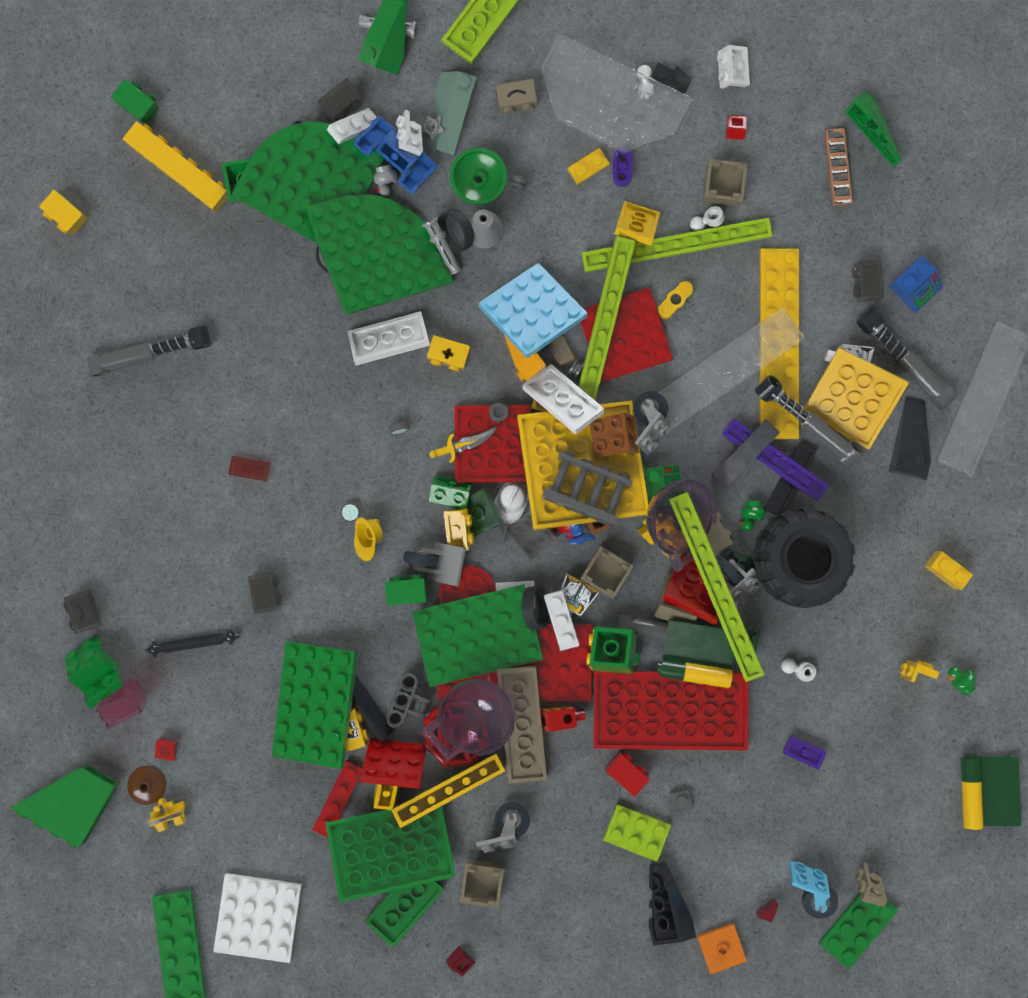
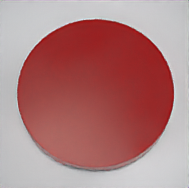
(472, 582)

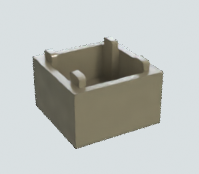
(724, 182)
(606, 572)
(482, 883)

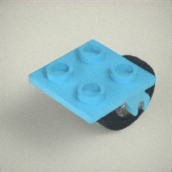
(818, 898)

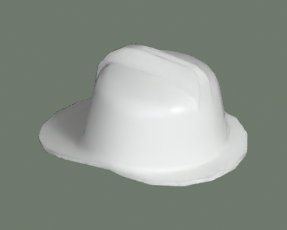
(511, 501)

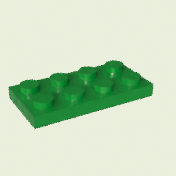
(402, 910)
(856, 930)

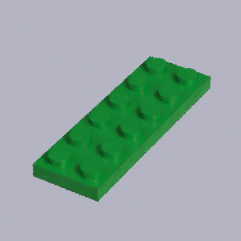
(178, 945)

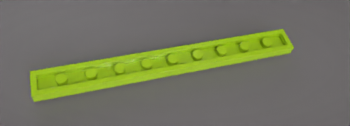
(684, 243)
(606, 315)
(717, 587)

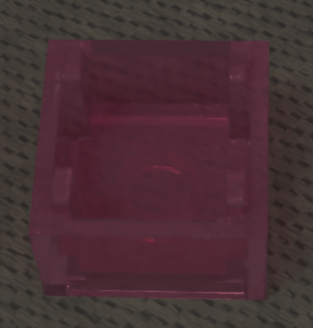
(122, 704)

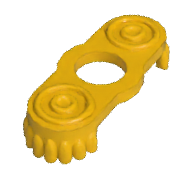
(666, 309)

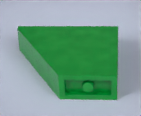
(70, 805)

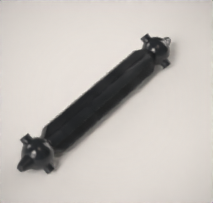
(192, 643)

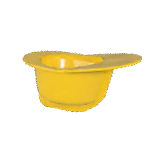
(367, 536)

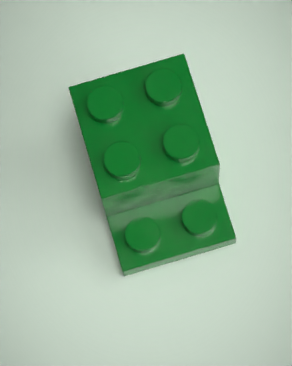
(93, 671)

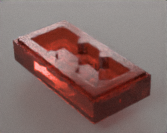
(249, 468)

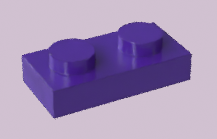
(804, 752)

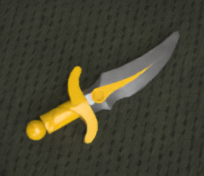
(462, 444)

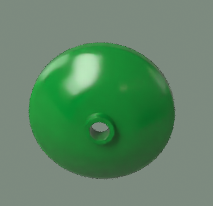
(475, 164)

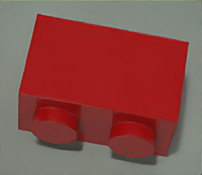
(627, 773)

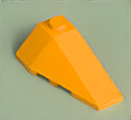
(525, 367)

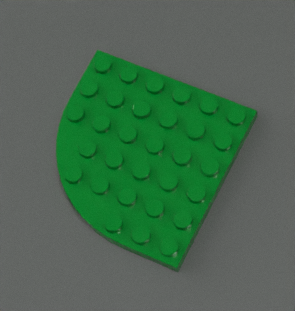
(302, 169)
(375, 251)

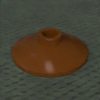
(153, 779)

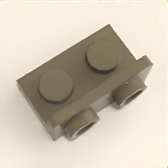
(870, 886)

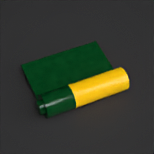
(696, 654)
(990, 791)

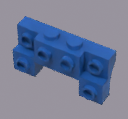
(383, 139)

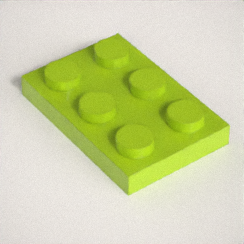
(637, 832)

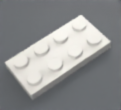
(388, 338)
(563, 399)

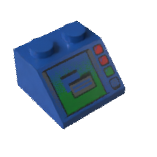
(917, 284)

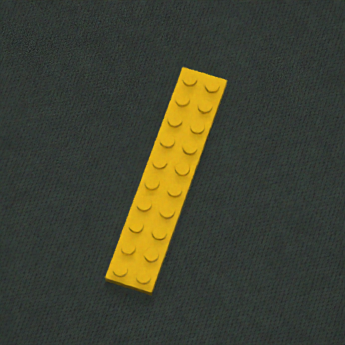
(781, 289)

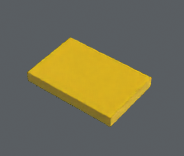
(637, 223)

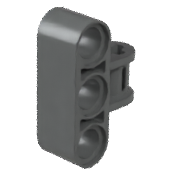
(412, 704)

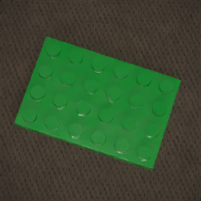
(475, 636)
(314, 704)
(379, 857)

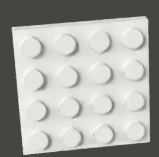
(257, 918)

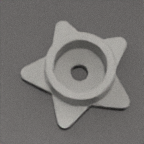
(428, 126)

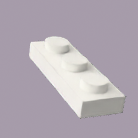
(351, 126)
(561, 620)

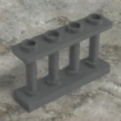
(571, 501)

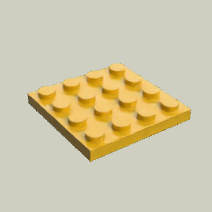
(855, 397)

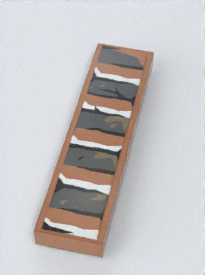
(838, 167)

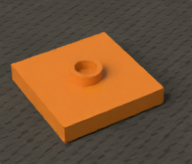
(721, 948)

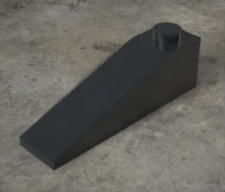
(911, 446)
(670, 915)

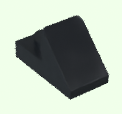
(673, 78)

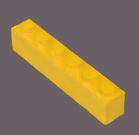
(175, 166)
(447, 790)

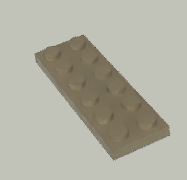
(525, 746)

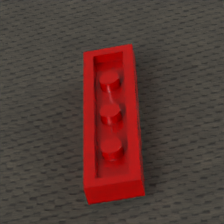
(338, 796)

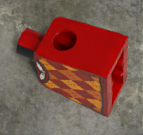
(553, 718)

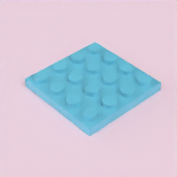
(532, 310)

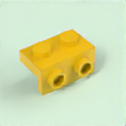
(458, 528)
(910, 670)

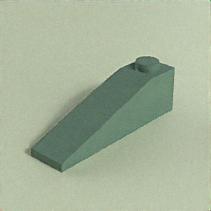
(453, 103)

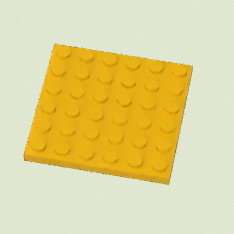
(542, 440)

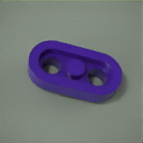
(622, 168)

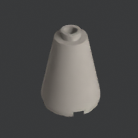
(486, 228)

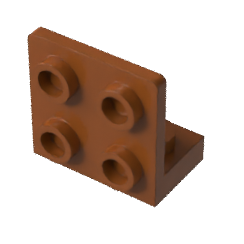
(614, 435)

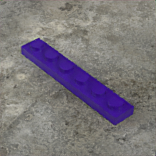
(779, 463)

